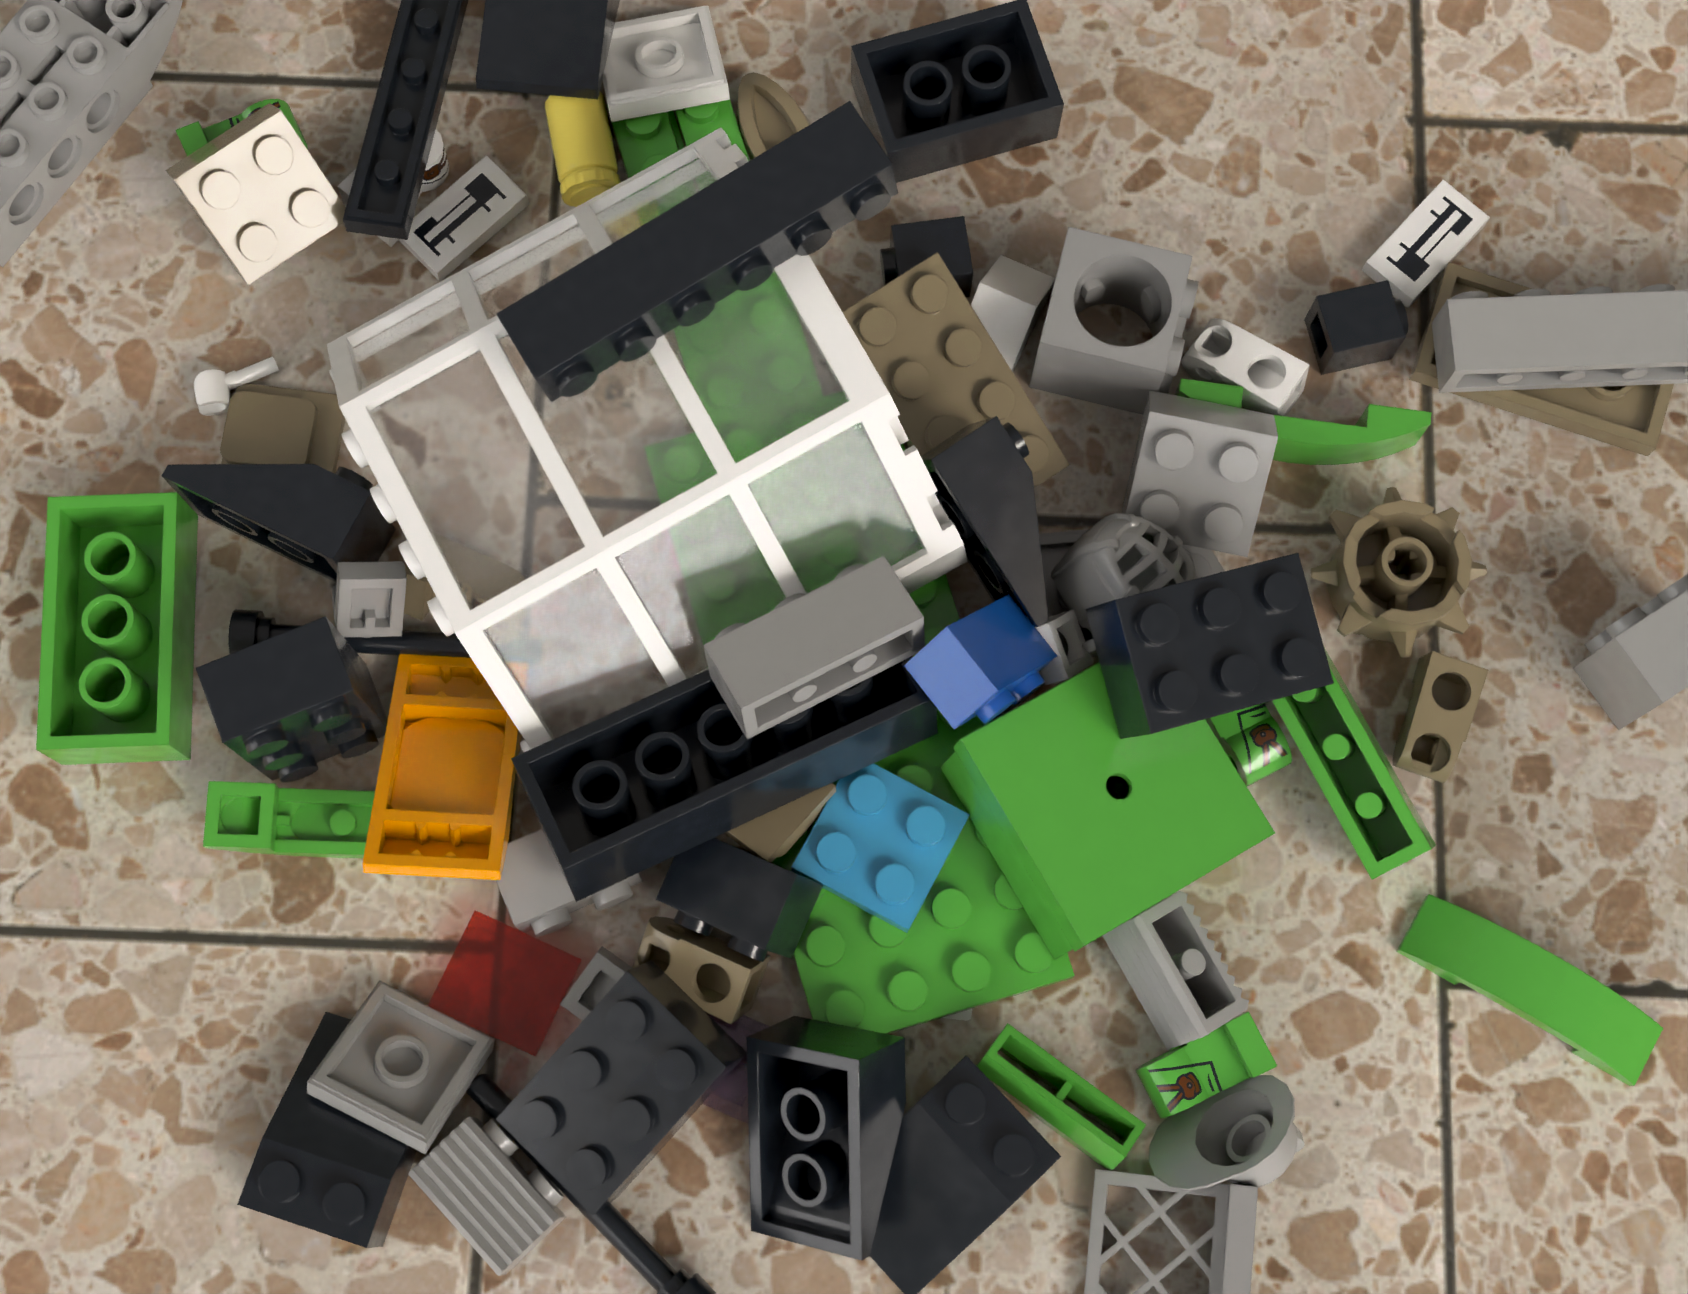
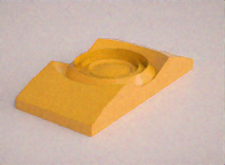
(443, 774)

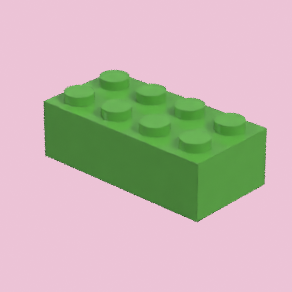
(118, 629)

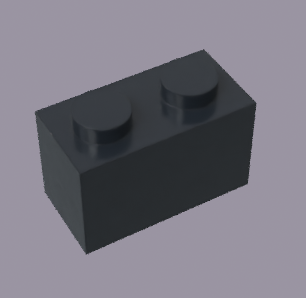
(741, 895)

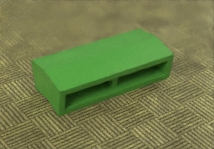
(1050, 1107)

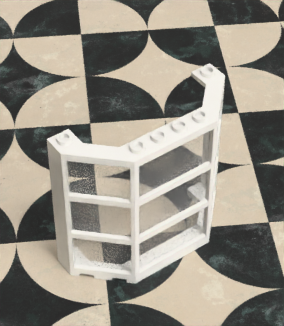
(672, 498)

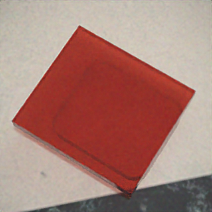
(505, 983)

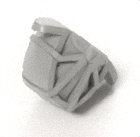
(1118, 560)

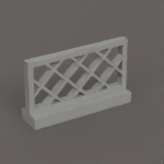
(1231, 1233)

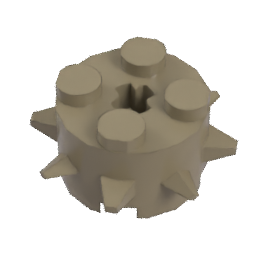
(1422, 547)

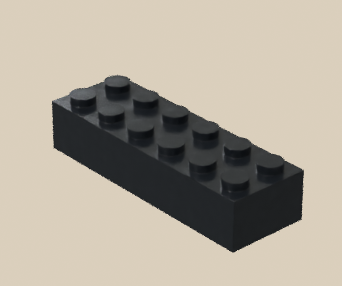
(684, 772)

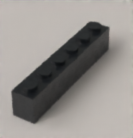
(700, 253)

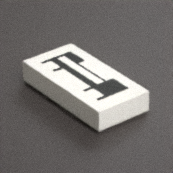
(464, 218)
(1426, 243)

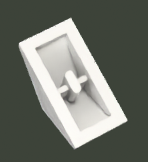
(1010, 305)

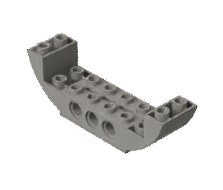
(64, 90)

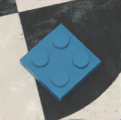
(880, 844)

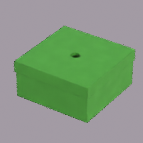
(1096, 820)

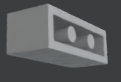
(815, 646)

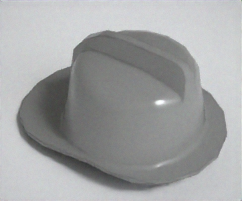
(1231, 1136)

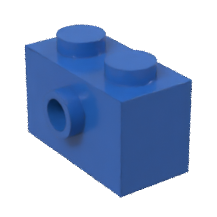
(982, 663)

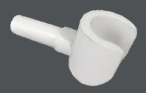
(214, 386)

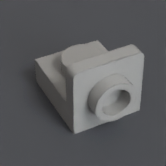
(369, 599)

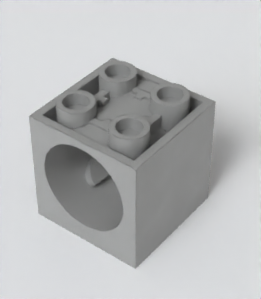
(1121, 273)

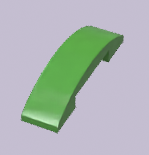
(1312, 442)
(287, 820)
(1532, 985)

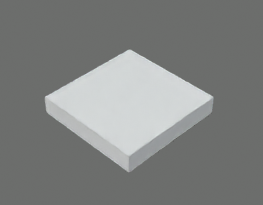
(663, 64)

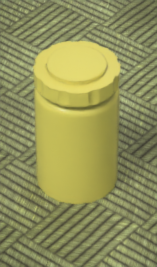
(581, 147)

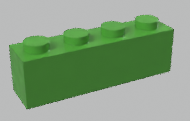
(1355, 775)

